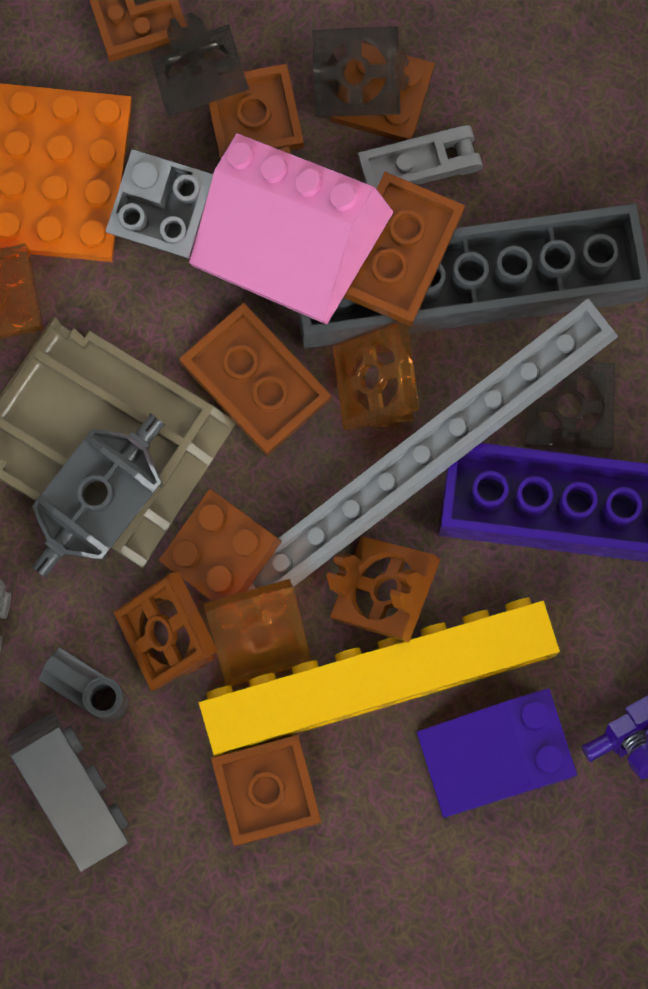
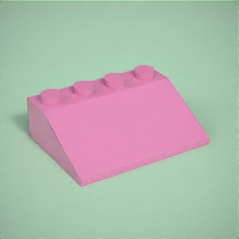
(287, 227)

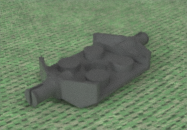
(88, 530)

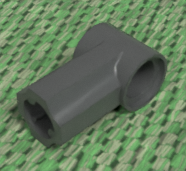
(82, 684)

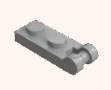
(422, 158)

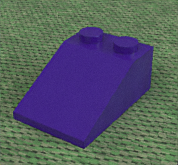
(496, 753)

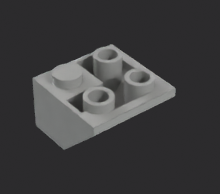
(159, 203)

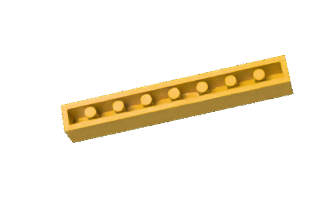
(379, 677)

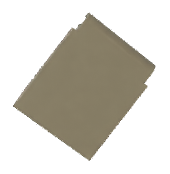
(90, 384)

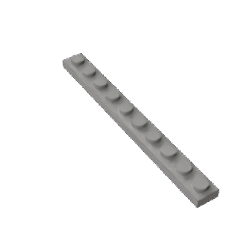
(438, 445)

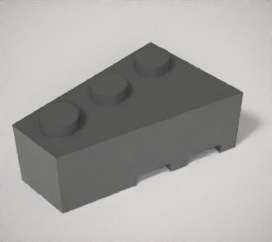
(68, 790)

